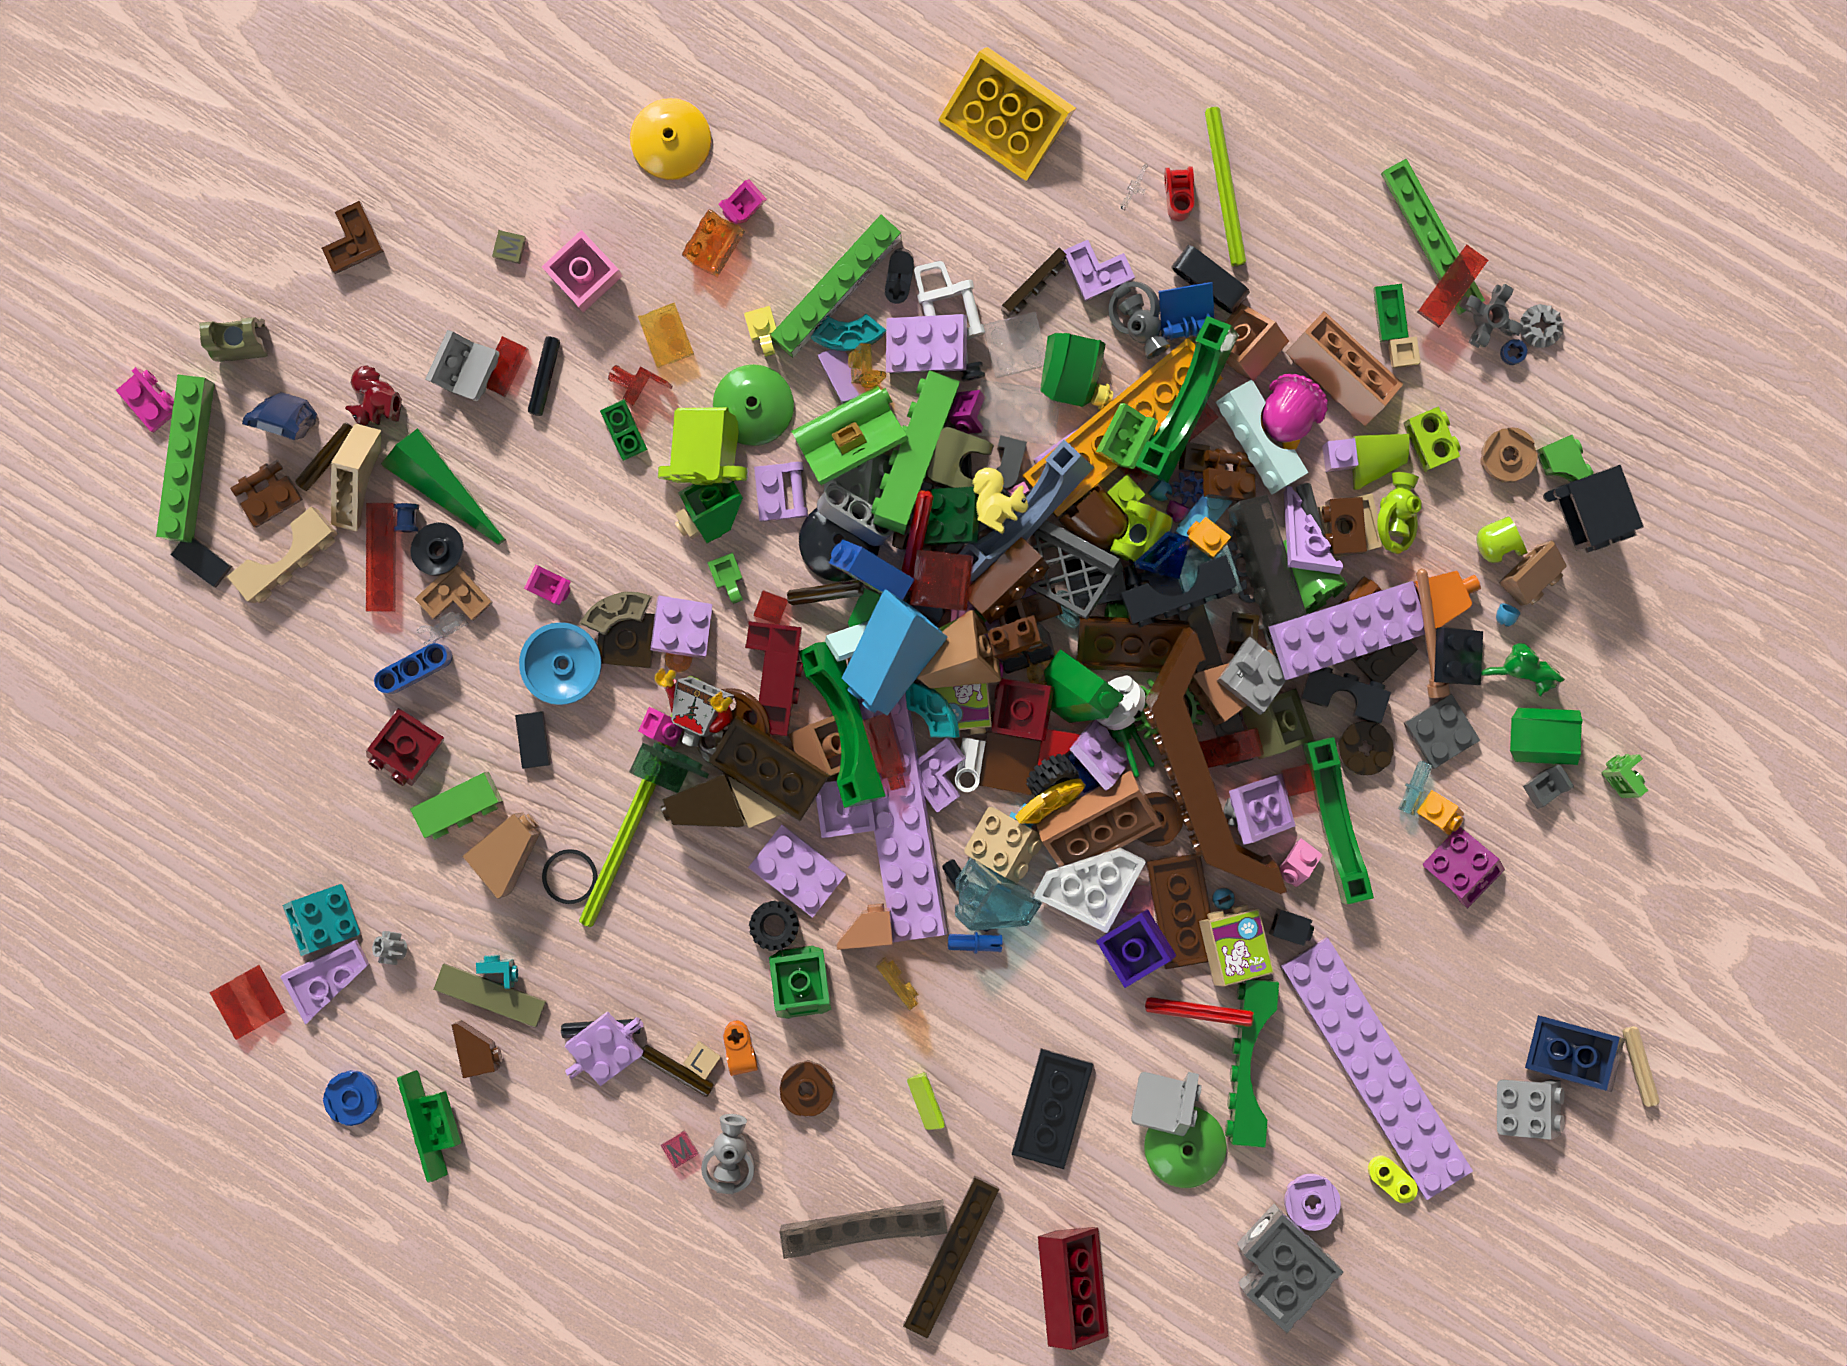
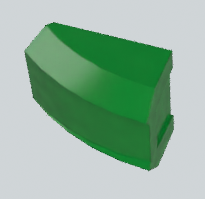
(1071, 368)
(1546, 736)
(799, 982)

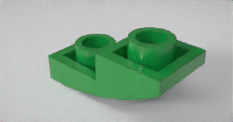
(623, 429)

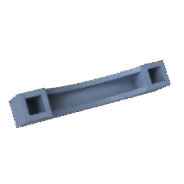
(1060, 477)

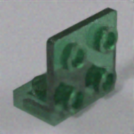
(664, 766)

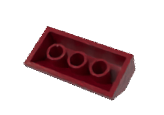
(1073, 1287)

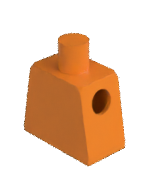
(1450, 595)

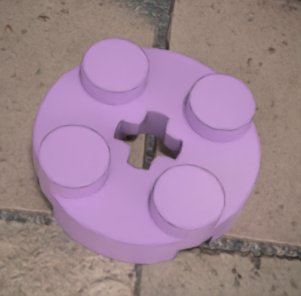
(1324, 1211)

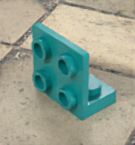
(321, 919)

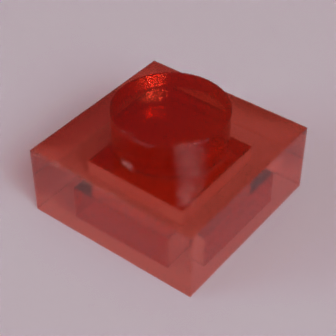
(770, 607)
(1297, 780)

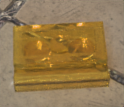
(666, 335)
(891, 973)

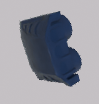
(283, 416)

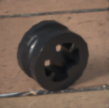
(972, 372)

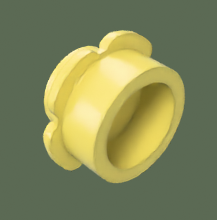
(1102, 396)

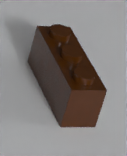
(1006, 580)

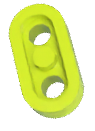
(1393, 1179)

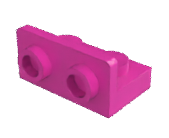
(146, 399)

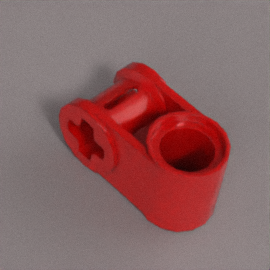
(1179, 187)

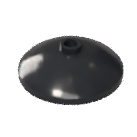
(817, 543)

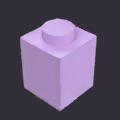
(1340, 455)

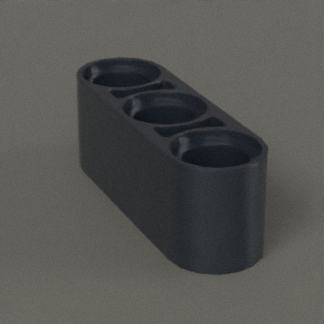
(1199, 269)

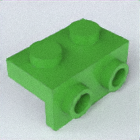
(1126, 436)

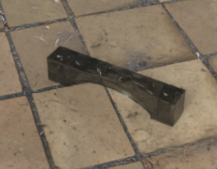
(894, 1222)

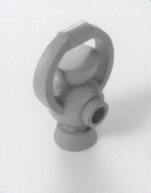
(729, 1149)

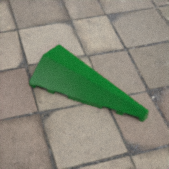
(424, 469)

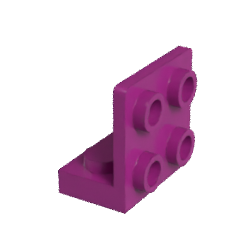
(1464, 866)

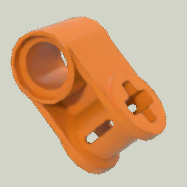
(739, 1053)

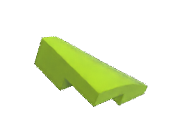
(1378, 456)

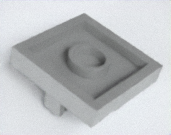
(1253, 676)

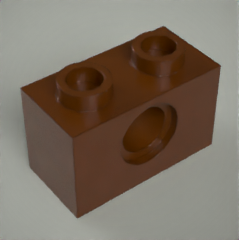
(1352, 512)

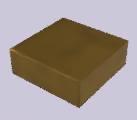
(849, 438)

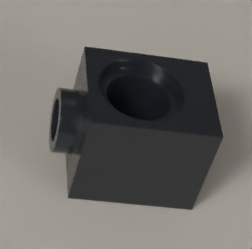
(1291, 927)

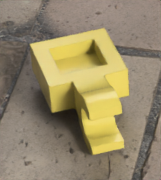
(760, 326)

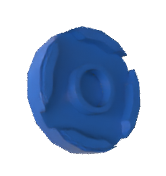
(351, 1097)

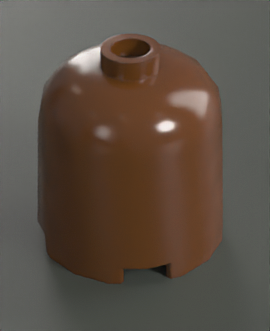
(1095, 519)

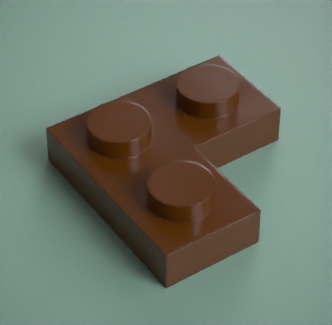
(360, 239)

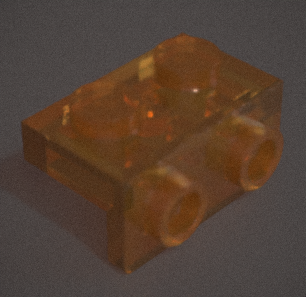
(712, 243)

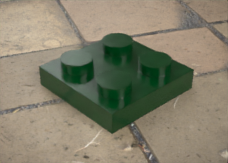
(953, 517)

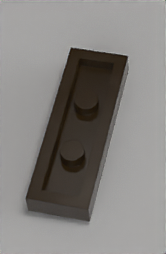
(1034, 283)

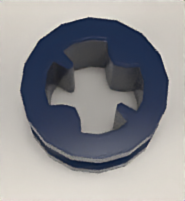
(1515, 343)

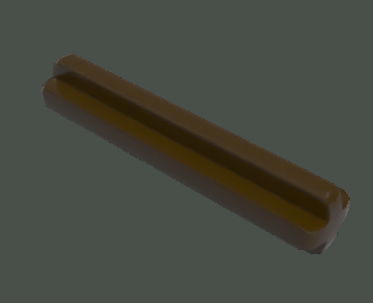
(323, 458)
(825, 592)
(676, 1071)

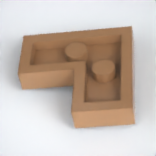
(454, 587)

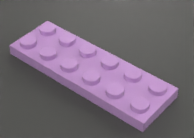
(1348, 630)

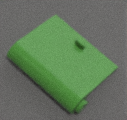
(873, 418)

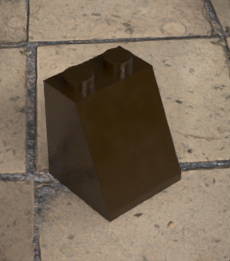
(705, 804)

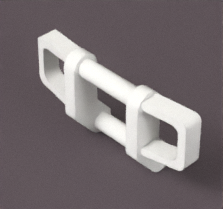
(963, 287)

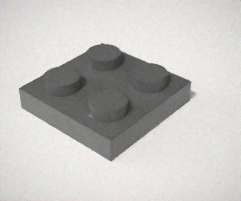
(1442, 731)

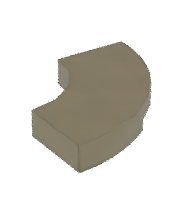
(616, 609)

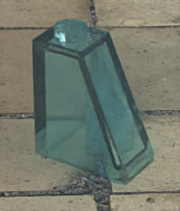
(992, 900)

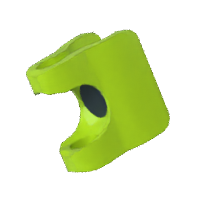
(1144, 530)

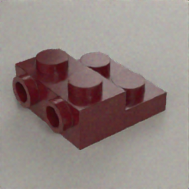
(1022, 709)
(403, 748)

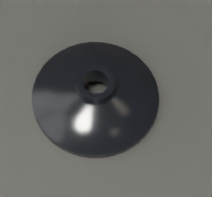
(429, 541)

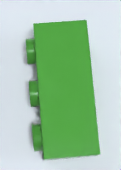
(457, 806)

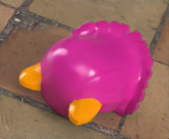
(1293, 409)

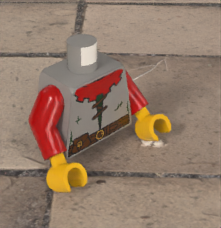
(695, 705)

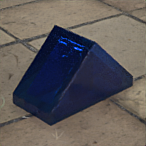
(1165, 555)

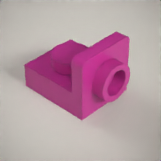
(660, 727)

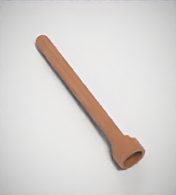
(1434, 689)

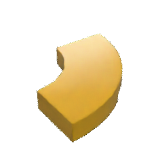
(1050, 800)

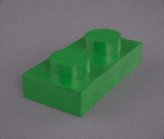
(1390, 312)

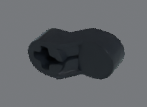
(901, 263)

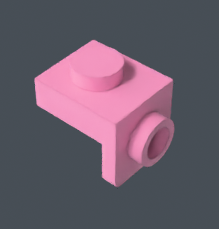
(1299, 863)

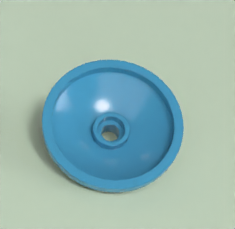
(541, 663)

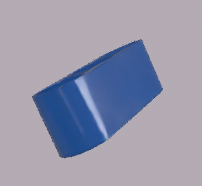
(400, 668)

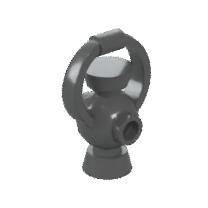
(1143, 325)

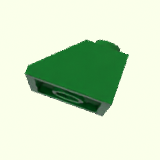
(712, 507)

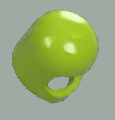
(1498, 539)

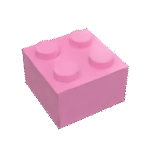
(582, 271)

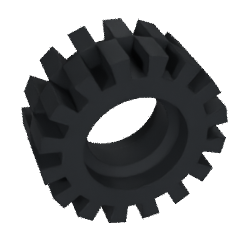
(1051, 773)
(757, 925)

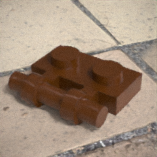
(1226, 484)
(270, 501)

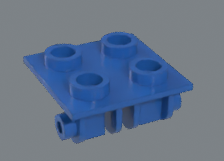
(1185, 310)

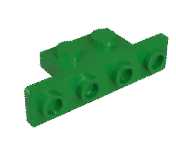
(430, 1123)

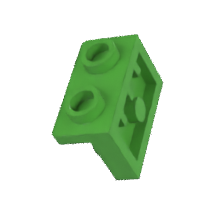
(1623, 779)

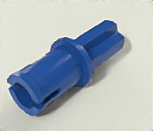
(975, 942)

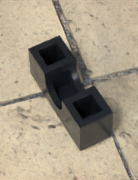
(1369, 699)

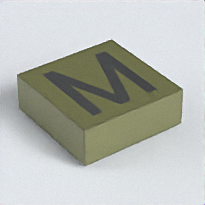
(509, 246)

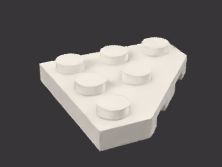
(1092, 887)

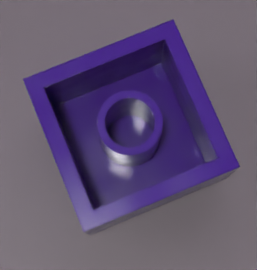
(1136, 948)

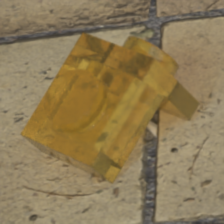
(861, 367)

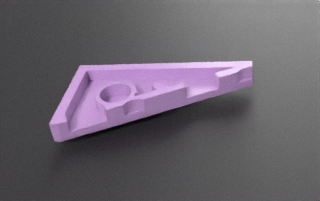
(1304, 538)

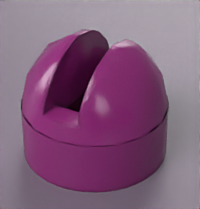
(1177, 511)

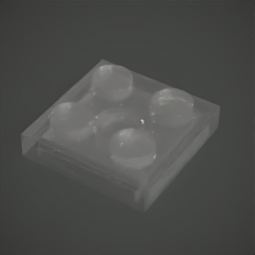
(1015, 344)

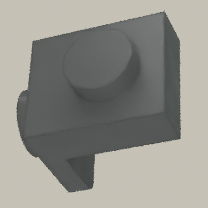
(1548, 786)

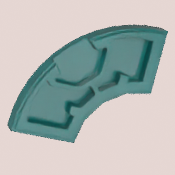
(848, 335)
(933, 709)

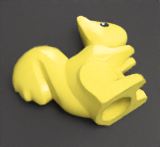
(992, 505)

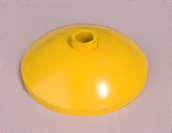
(673, 156)

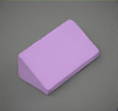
(837, 369)

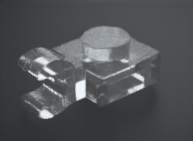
(449, 623)

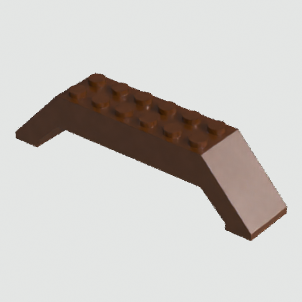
(1190, 772)

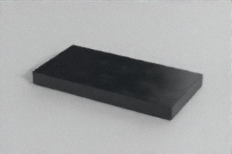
(1052, 1108)

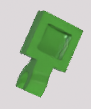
(726, 574)

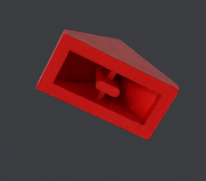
(1056, 743)

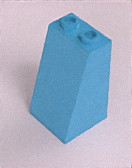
(891, 653)

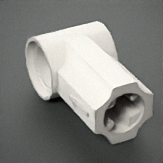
(973, 752)

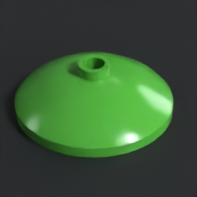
(773, 408)
(1190, 1170)

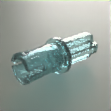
(1415, 789)

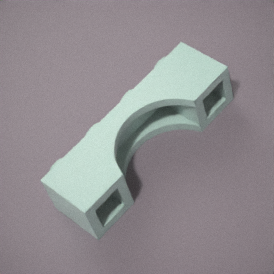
(1243, 413)

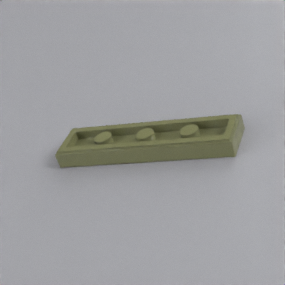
(489, 995)

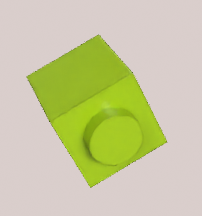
(1124, 491)

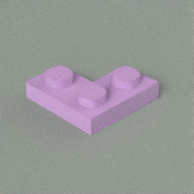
(1093, 277)
(933, 770)

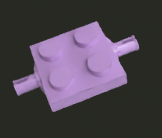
(604, 1048)

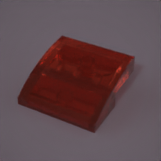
(941, 580)
(247, 1002)

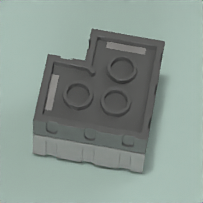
(1287, 1270)

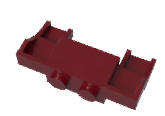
(779, 671)

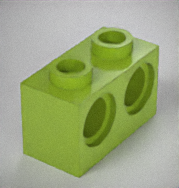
(1425, 441)

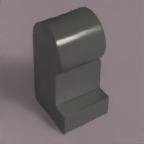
(1011, 459)

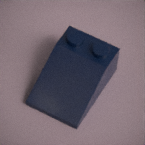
(1575, 1053)

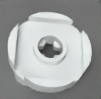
(1131, 702)

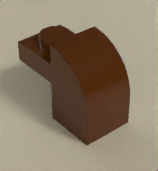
(1032, 605)

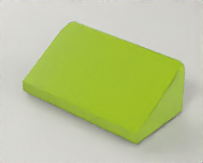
(926, 1101)

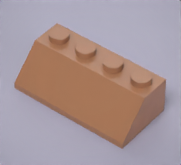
(1344, 368)
(1098, 822)

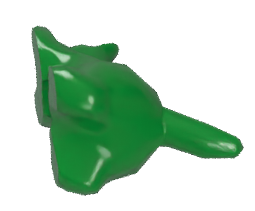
(1525, 664)

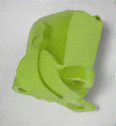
(703, 447)

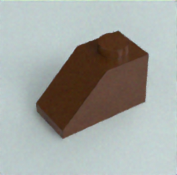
(475, 1051)

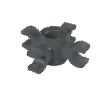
(1500, 320)

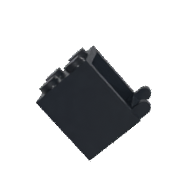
(1597, 509)

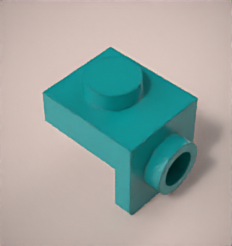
(494, 964)

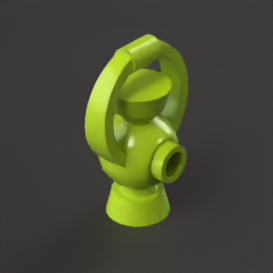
(1401, 507)

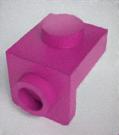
(742, 203)
(548, 585)

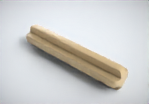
(1641, 1066)

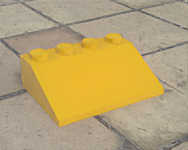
(1006, 113)

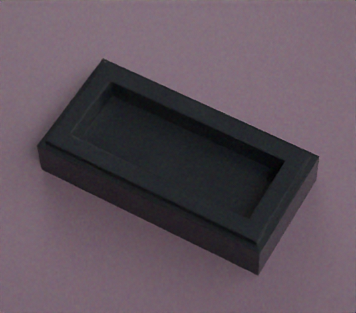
(202, 561)
(532, 740)

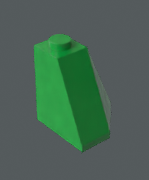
(1078, 691)

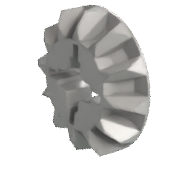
(1534, 335)

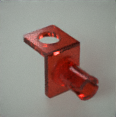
(634, 383)

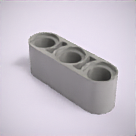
(842, 515)

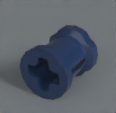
(406, 517)

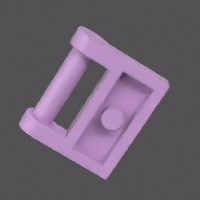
(771, 491)

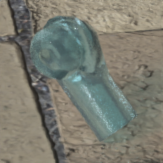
(1068, 616)

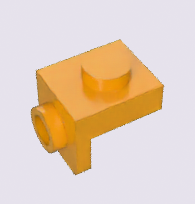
(1208, 537)
(1441, 812)

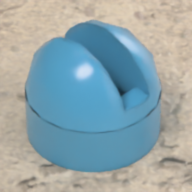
(1159, 490)
(1507, 614)
(1221, 893)

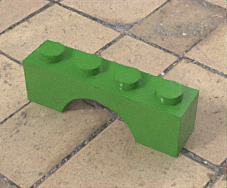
(1564, 459)

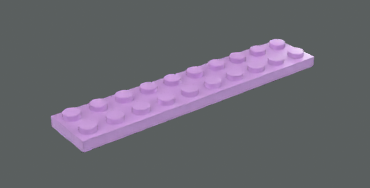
(906, 843)
(1376, 1068)

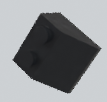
(1112, 593)

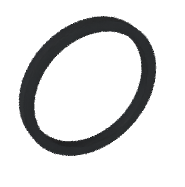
(544, 876)

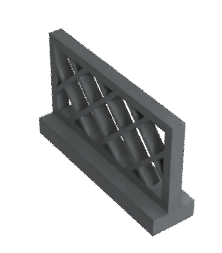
(1076, 549)

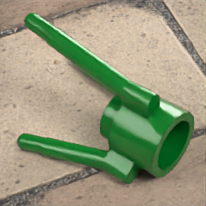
(1124, 736)

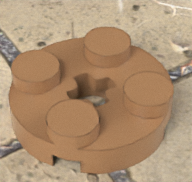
(1524, 451)

